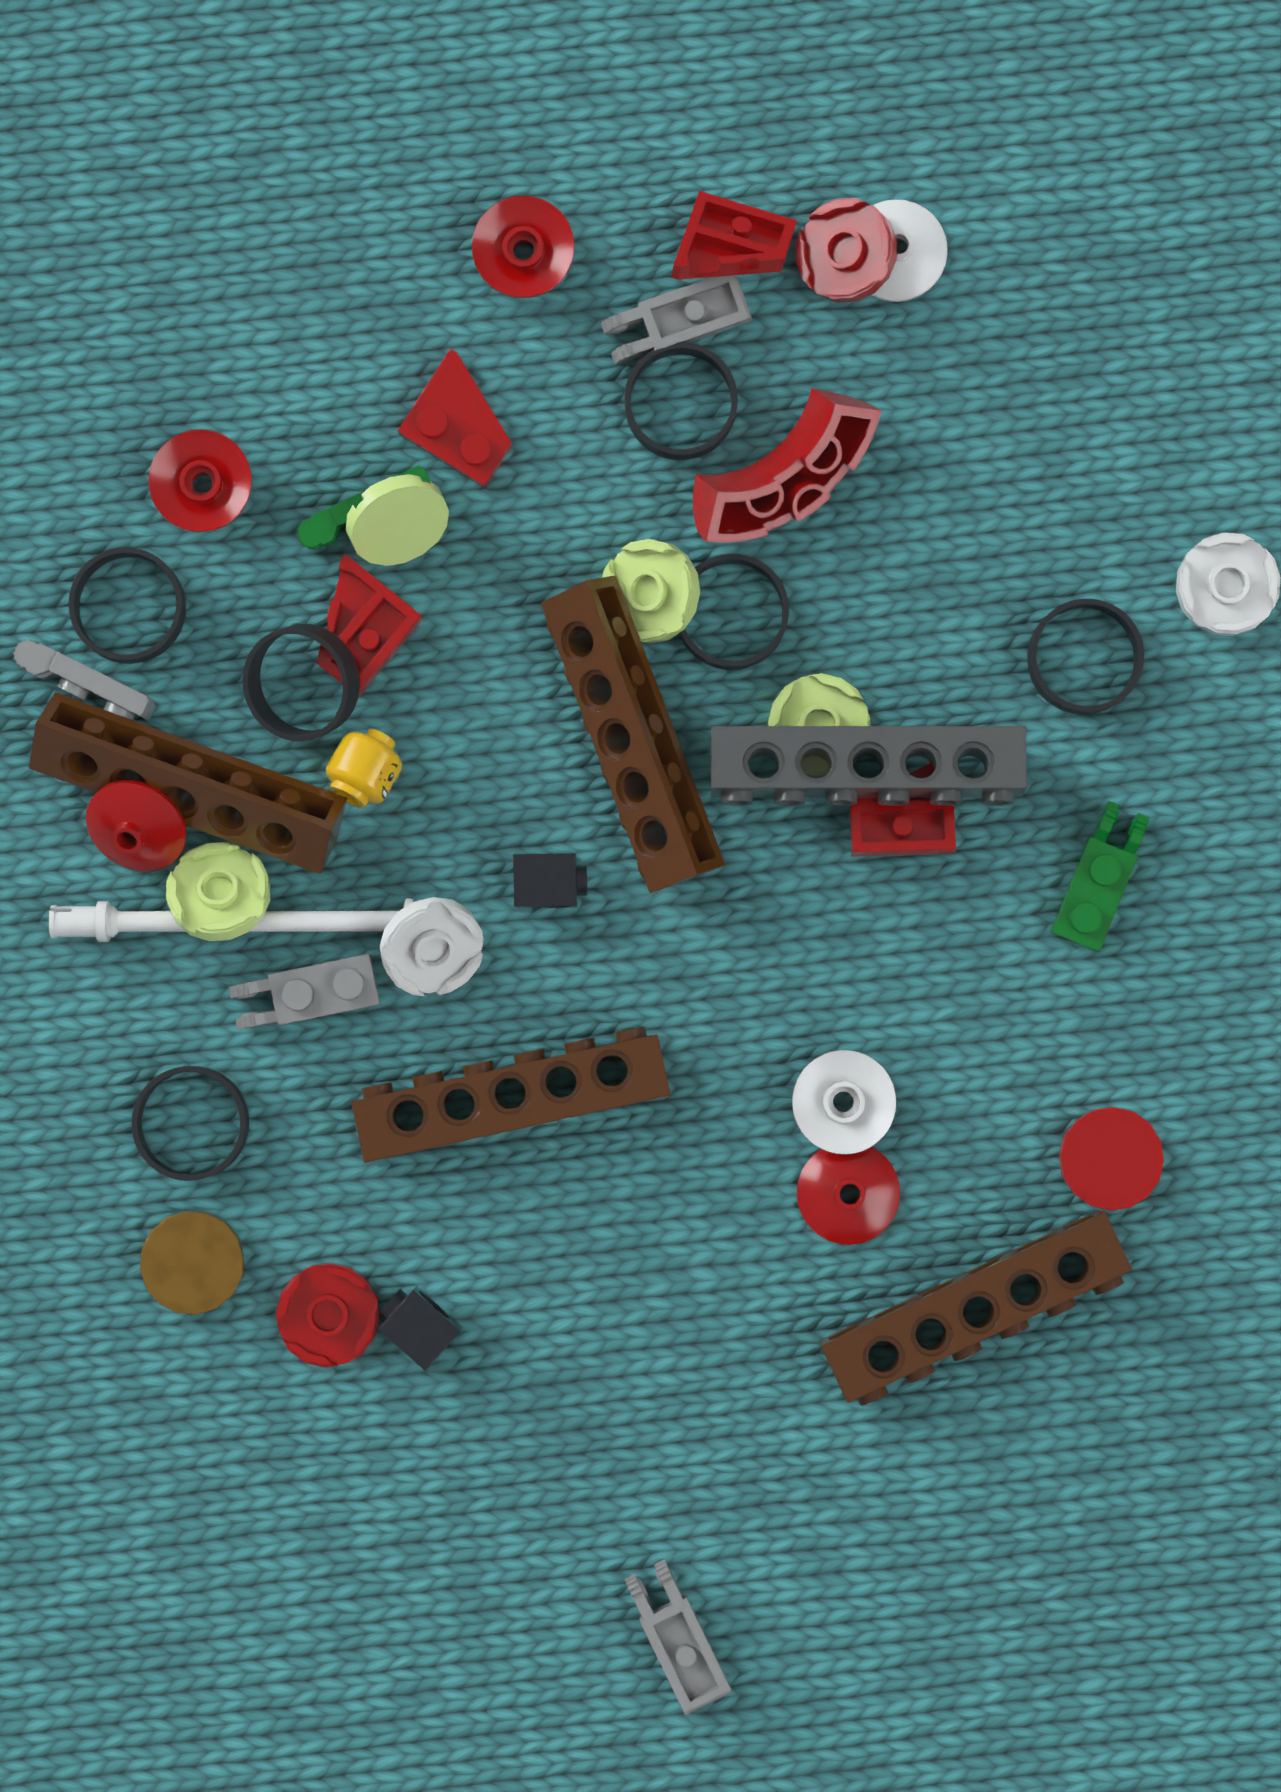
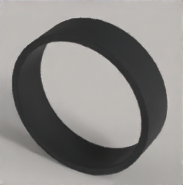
(681, 349)
(82, 578)
(776, 582)
(1130, 628)
(258, 704)
(137, 1130)

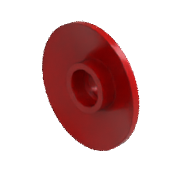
(519, 222)
(186, 459)
(146, 814)
(842, 1222)

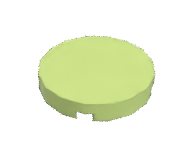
(397, 520)
(657, 587)
(818, 702)
(218, 891)

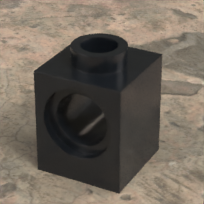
(548, 880)
(418, 1326)

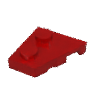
(731, 240)
(457, 423)
(368, 621)
(902, 829)

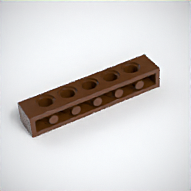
(633, 706)
(207, 786)
(384, 1138)
(1102, 1271)

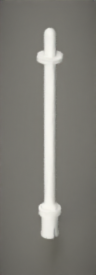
(106, 921)

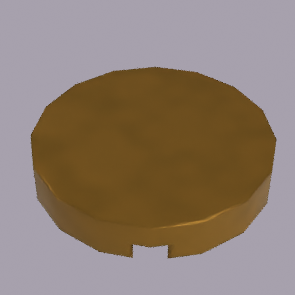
(192, 1262)

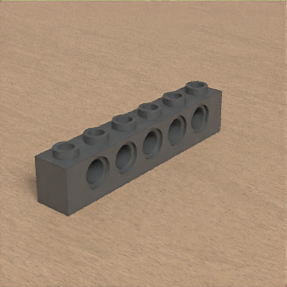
(997, 747)

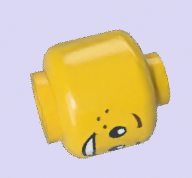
(364, 768)

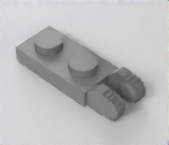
(681, 316)
(81, 680)
(312, 992)
(680, 1643)

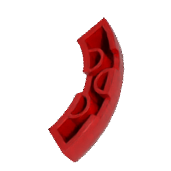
(792, 477)

